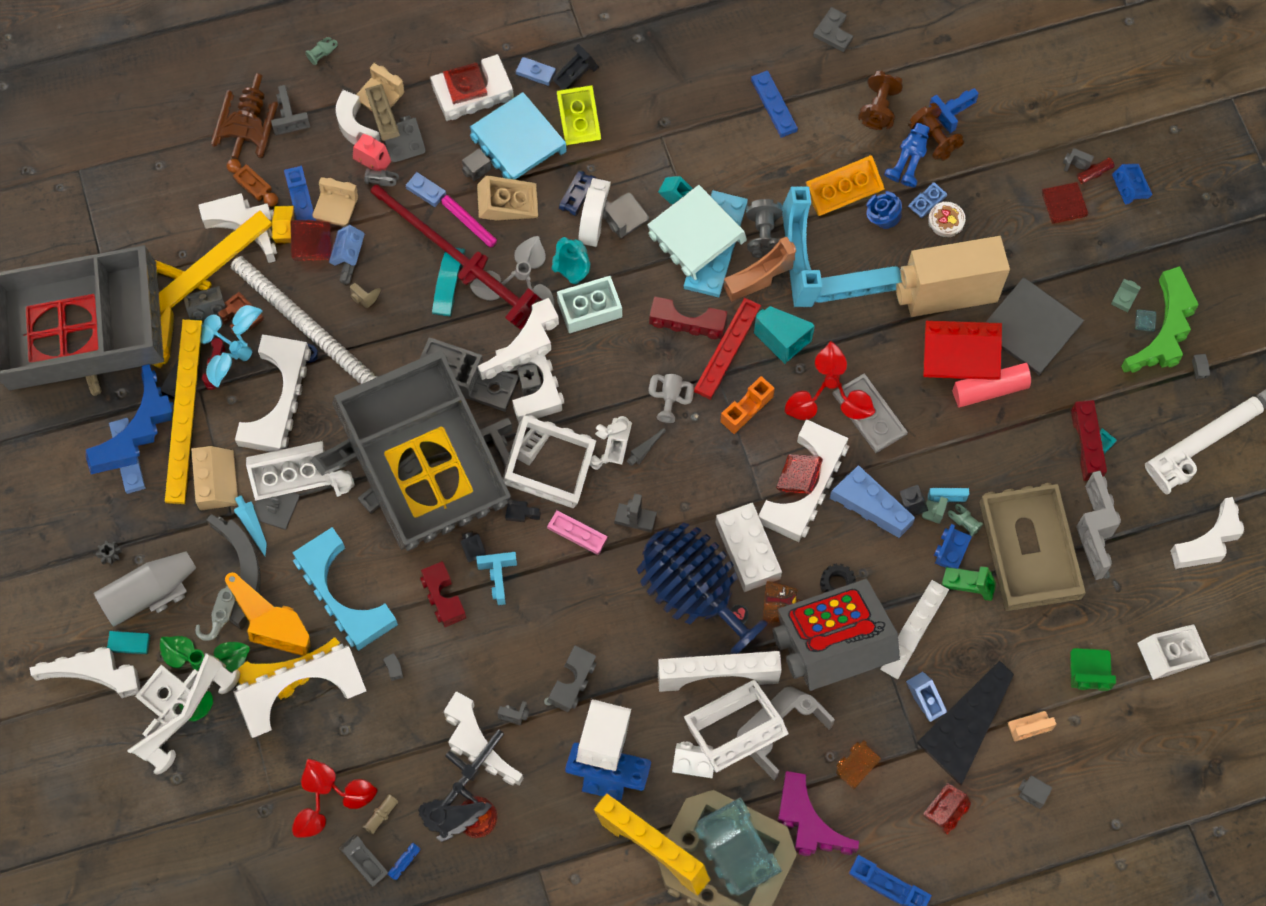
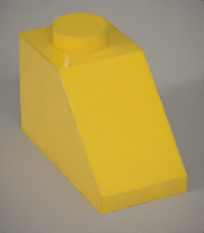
(281, 224)

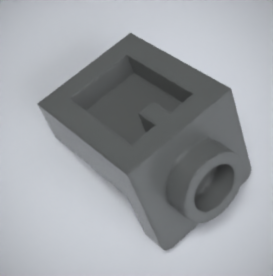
(1079, 159)
(511, 714)

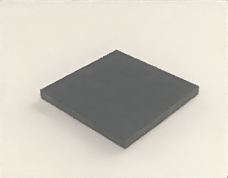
(1034, 325)

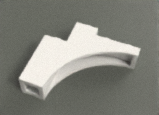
(232, 213)

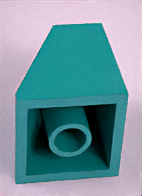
(783, 332)

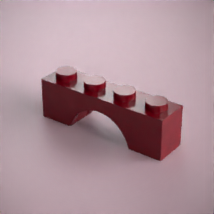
(709, 324)
(1086, 423)

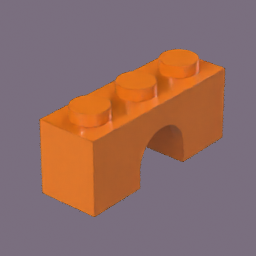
(740, 413)

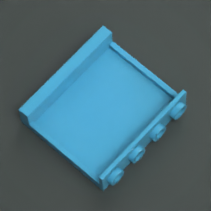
(517, 137)

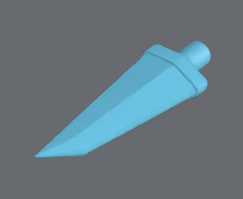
(249, 519)

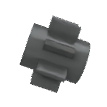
(114, 551)

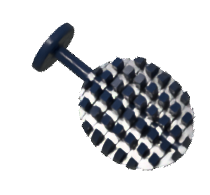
(692, 579)

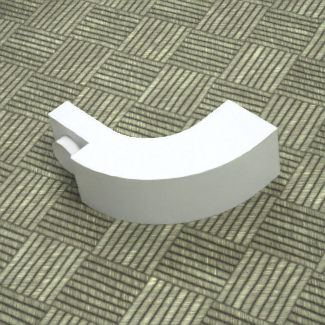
(346, 110)
(592, 212)

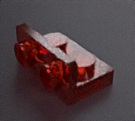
(948, 808)

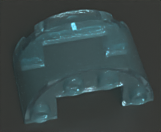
(736, 848)

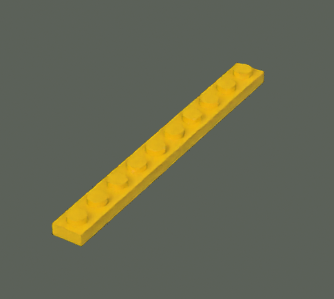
(183, 412)

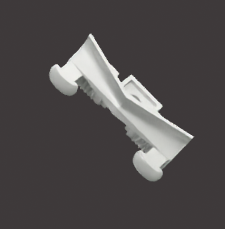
(186, 693)

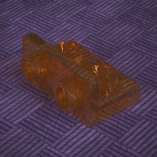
(858, 764)

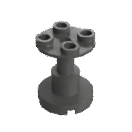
(764, 213)

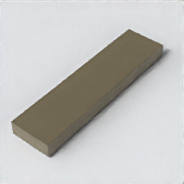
(382, 112)

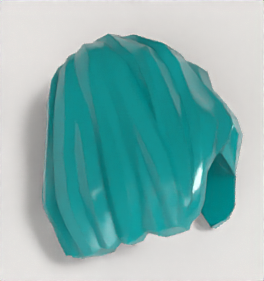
(571, 260)

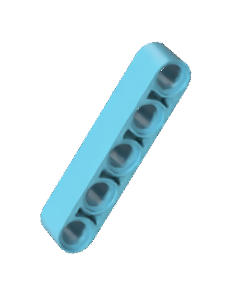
(859, 284)

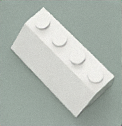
(285, 471)

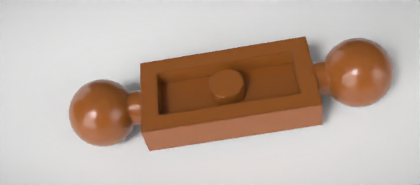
(252, 182)

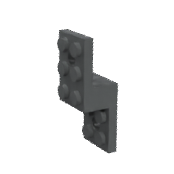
(465, 370)

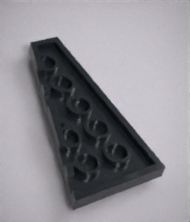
(961, 730)

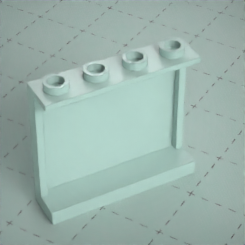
(695, 231)

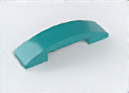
(446, 285)

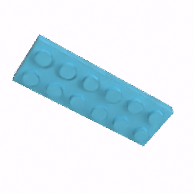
(711, 276)

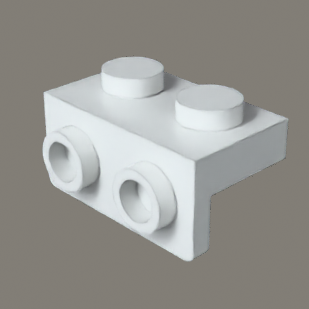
(692, 760)

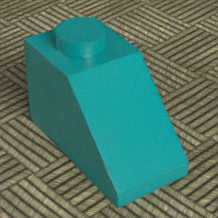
(674, 189)

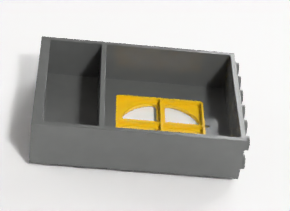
(398, 414)

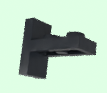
(575, 69)

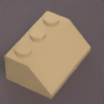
(214, 477)

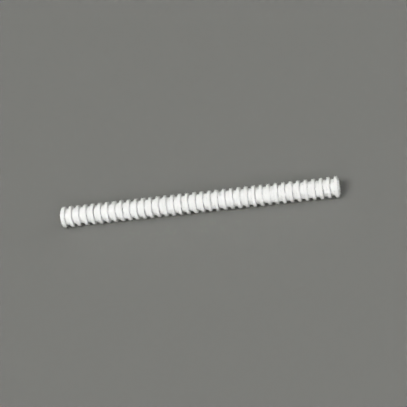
(302, 320)

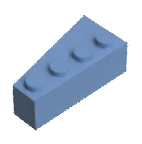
(873, 502)

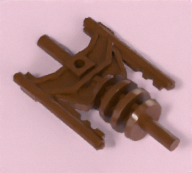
(244, 123)

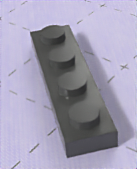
(406, 469)

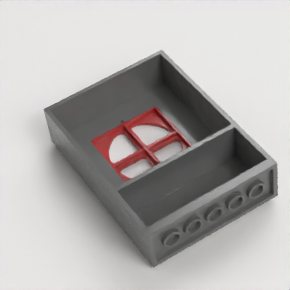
(123, 326)

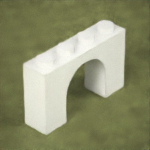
(498, 91)
(546, 399)

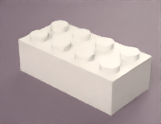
(748, 547)

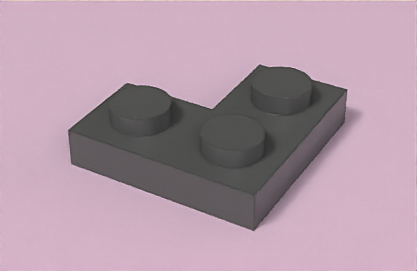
(829, 31)

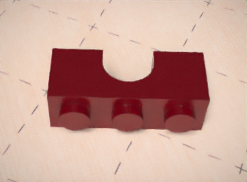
(448, 609)

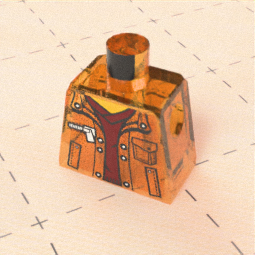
(777, 597)

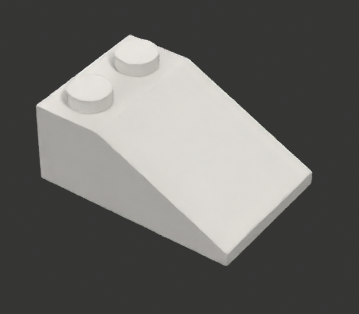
(1173, 651)

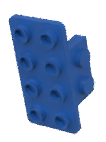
(630, 773)

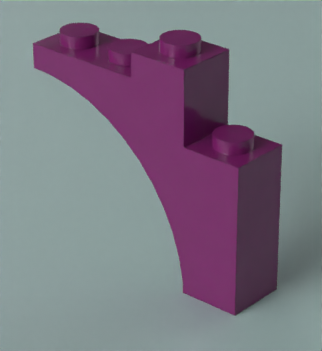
(811, 830)

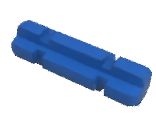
(404, 861)

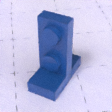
(953, 107)

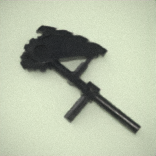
(453, 819)

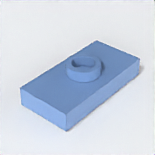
(535, 71)

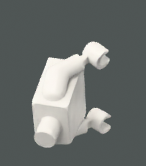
(616, 443)

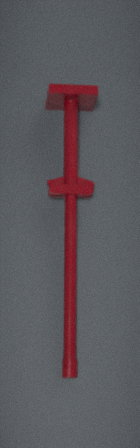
(472, 268)

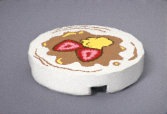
(946, 219)

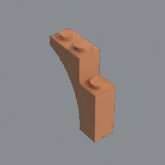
(761, 273)

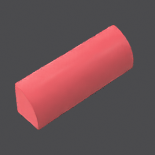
(977, 390)

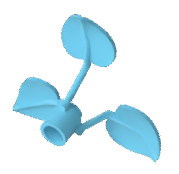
(221, 364)

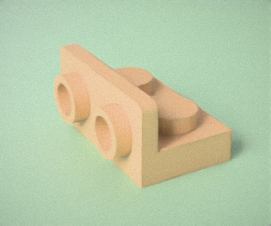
(1031, 726)

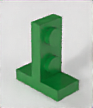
(970, 581)

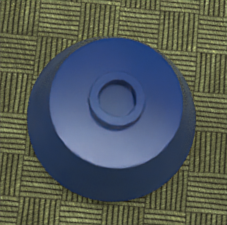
(884, 210)

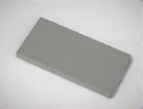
(880, 428)

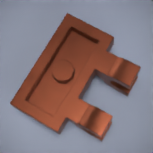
(232, 306)

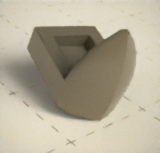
(361, 296)

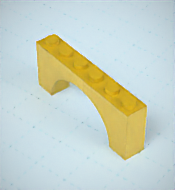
(624, 822)

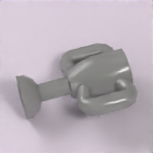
(670, 392)

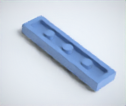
(132, 474)

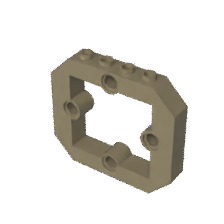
(765, 827)

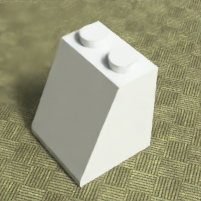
(603, 735)

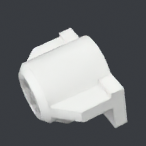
(341, 481)

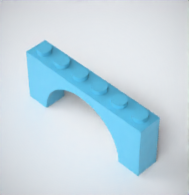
(804, 281)
(359, 625)

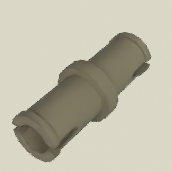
(380, 814)

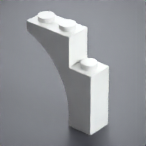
(1210, 546)

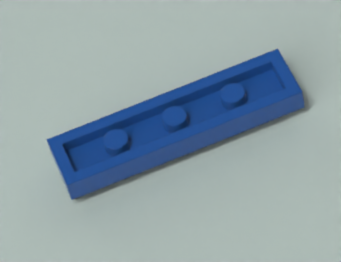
(774, 104)

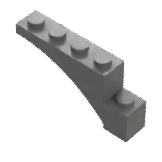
(335, 458)

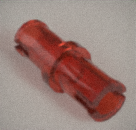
(1095, 170)

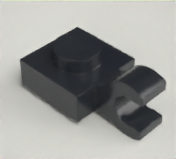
(519, 510)

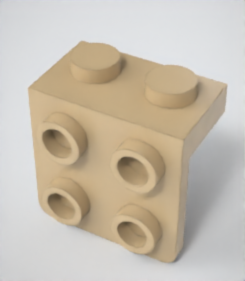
(391, 83)
(335, 202)

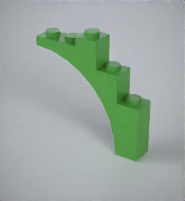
(1178, 304)

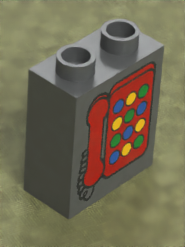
(836, 635)

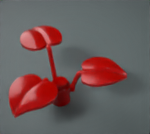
(833, 364)
(320, 779)

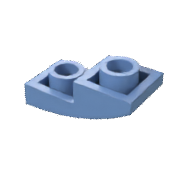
(927, 200)

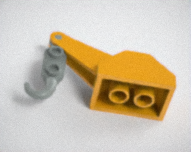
(268, 624)

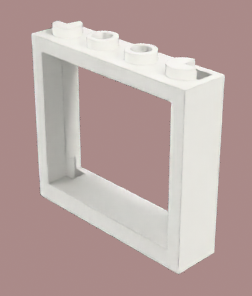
(540, 489)
(746, 743)

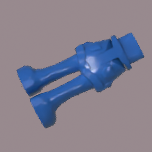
(912, 146)

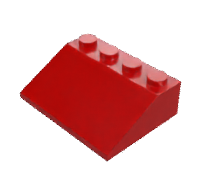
(963, 350)

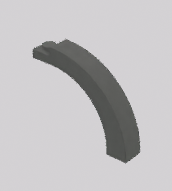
(248, 561)

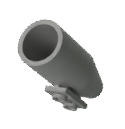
(146, 586)

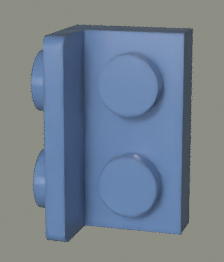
(347, 246)

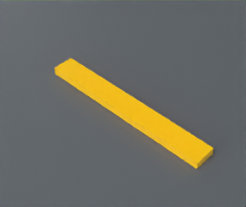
(213, 260)

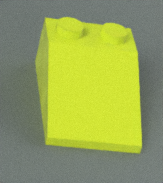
(578, 115)

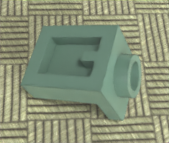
(1126, 295)
(935, 509)

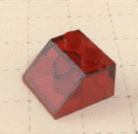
(310, 240)

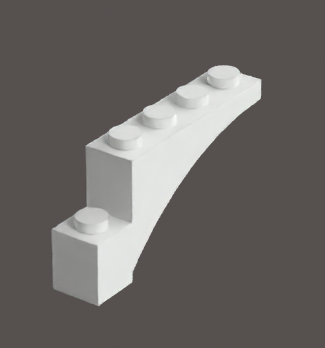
(528, 344)
(916, 626)
(92, 666)
(470, 741)

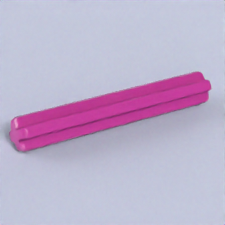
(469, 221)

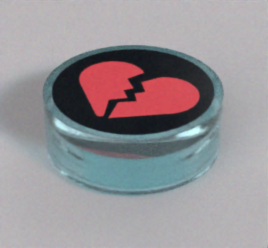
(741, 612)

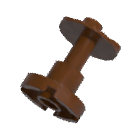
(877, 113)
(928, 117)

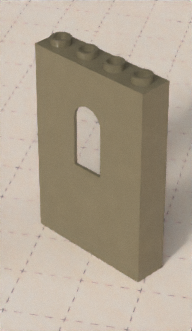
(1035, 577)

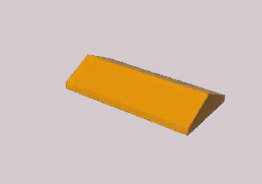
(845, 185)

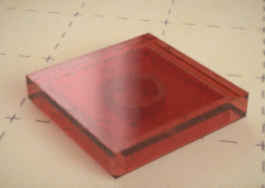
(465, 83)
(1064, 202)
(799, 473)

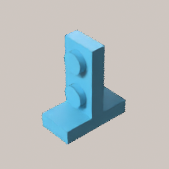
(496, 562)

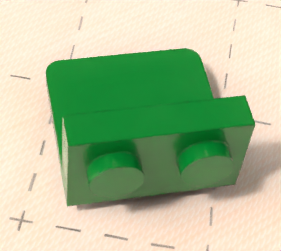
(1091, 669)

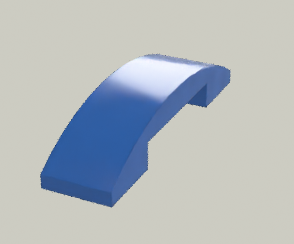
(299, 193)
(888, 885)

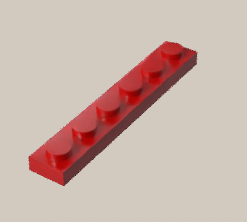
(727, 348)

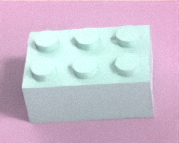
(589, 304)

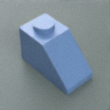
(926, 696)

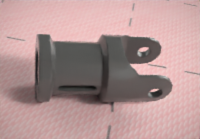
(380, 177)

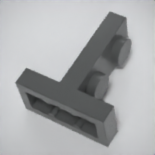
(288, 121)
(496, 433)
(634, 516)
(363, 860)

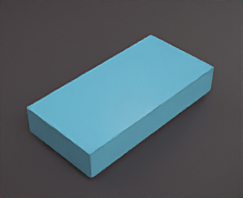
(952, 494)

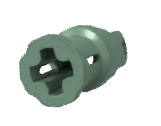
(322, 49)
(965, 519)

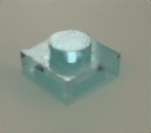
(1145, 320)

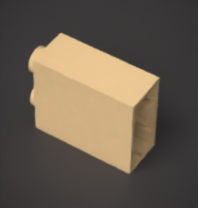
(953, 276)

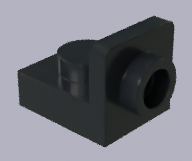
(472, 546)

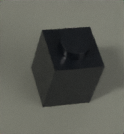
(914, 500)

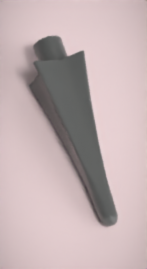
(641, 451)

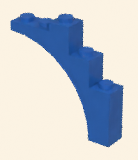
(123, 448)

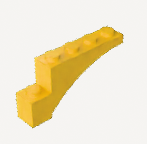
(250, 672)

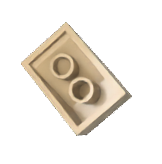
(506, 199)

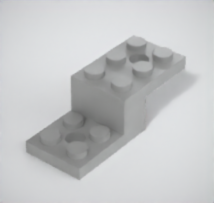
(1098, 525)

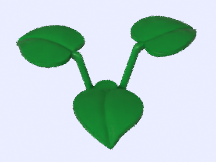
(180, 649)

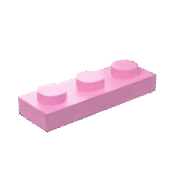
(577, 532)

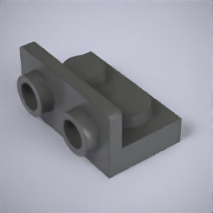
(204, 303)

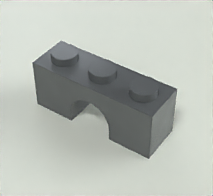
(580, 663)

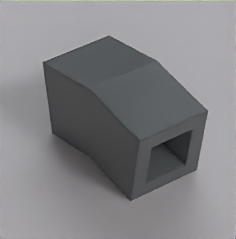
(1201, 366)
(394, 667)

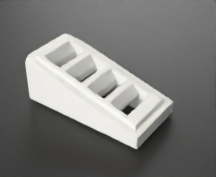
(526, 454)

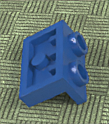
(1131, 183)
(953, 548)

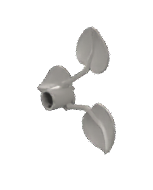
(527, 255)

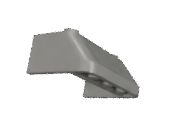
(783, 703)

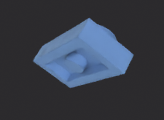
(425, 189)

